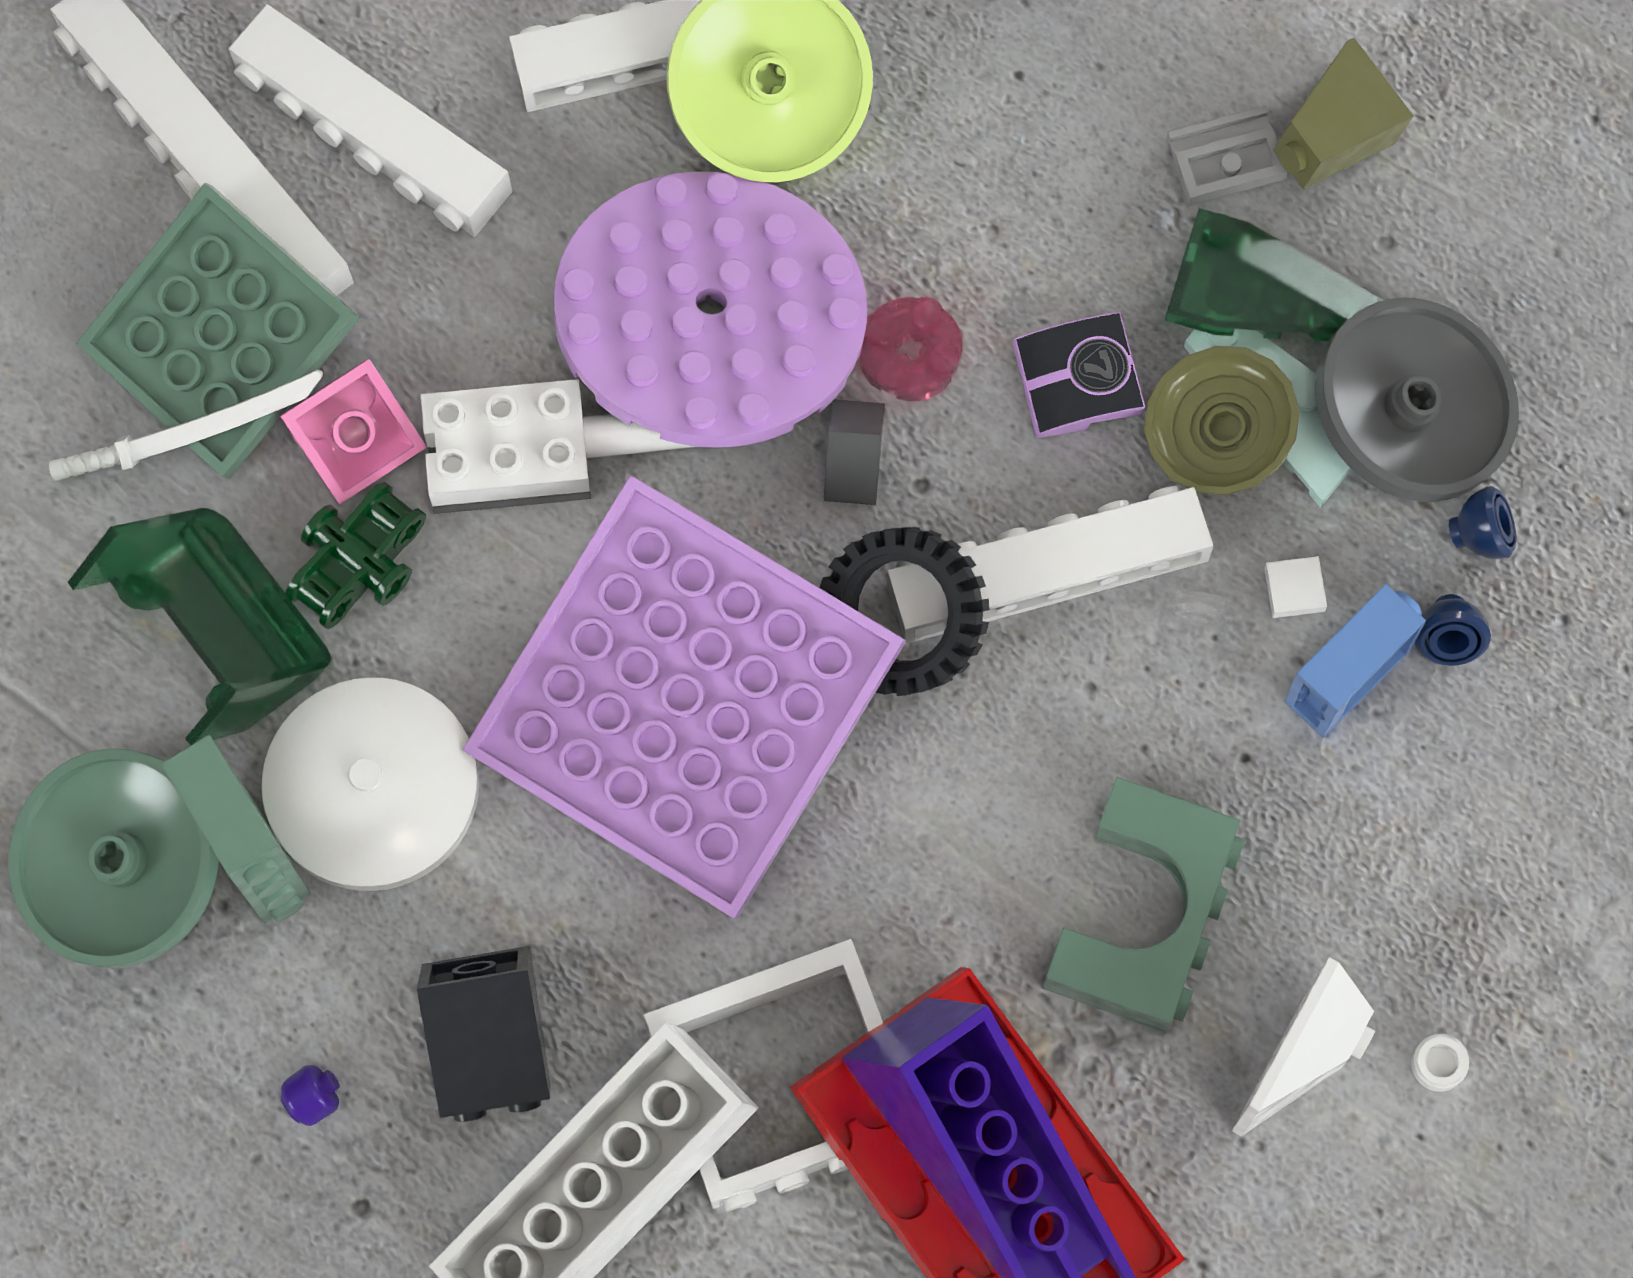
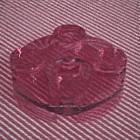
(918, 320)

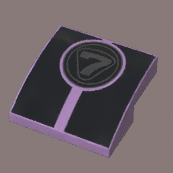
(1078, 375)

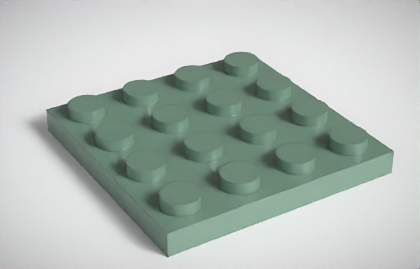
(214, 323)

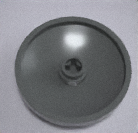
(1416, 399)

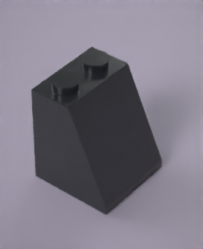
(484, 1033)

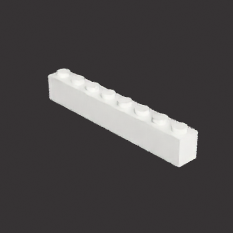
(188, 128)

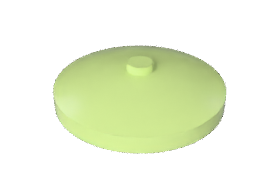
(769, 84)

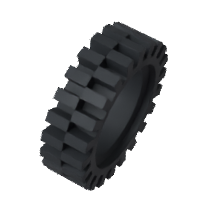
(957, 582)

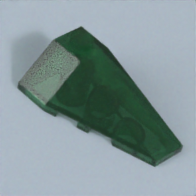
(1254, 281)

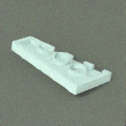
(1312, 454)

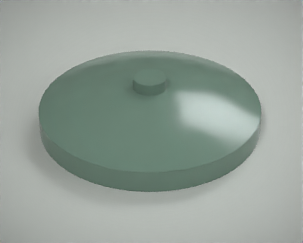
(110, 860)

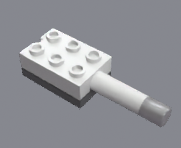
(520, 445)

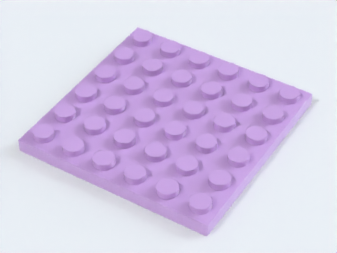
(684, 696)

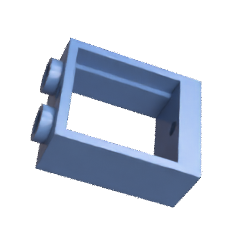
(1355, 659)

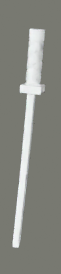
(129, 451)

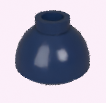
(1485, 525)
(1453, 632)

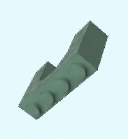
(236, 830)
(1150, 981)

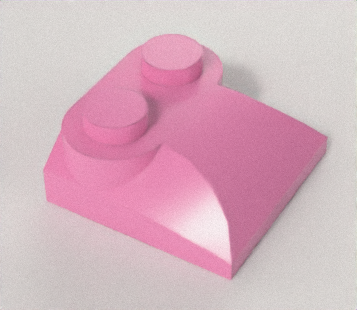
(353, 431)

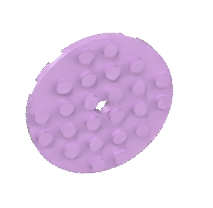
(697, 377)

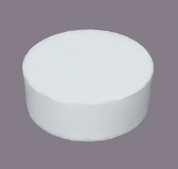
(1440, 1062)

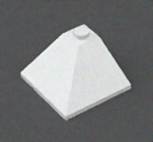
(1314, 1046)

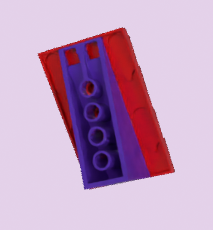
(978, 1148)

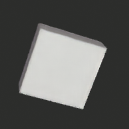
(1295, 587)

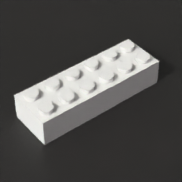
(606, 1168)

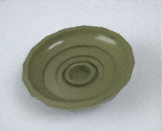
(1221, 420)

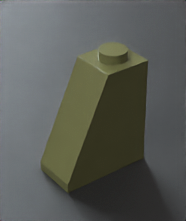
(1343, 119)

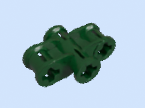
(355, 555)

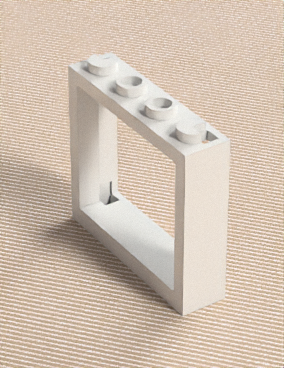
(749, 993)

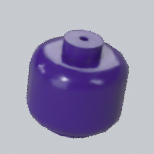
(310, 1095)

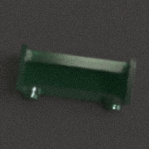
(221, 604)

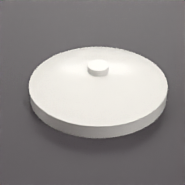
(370, 784)

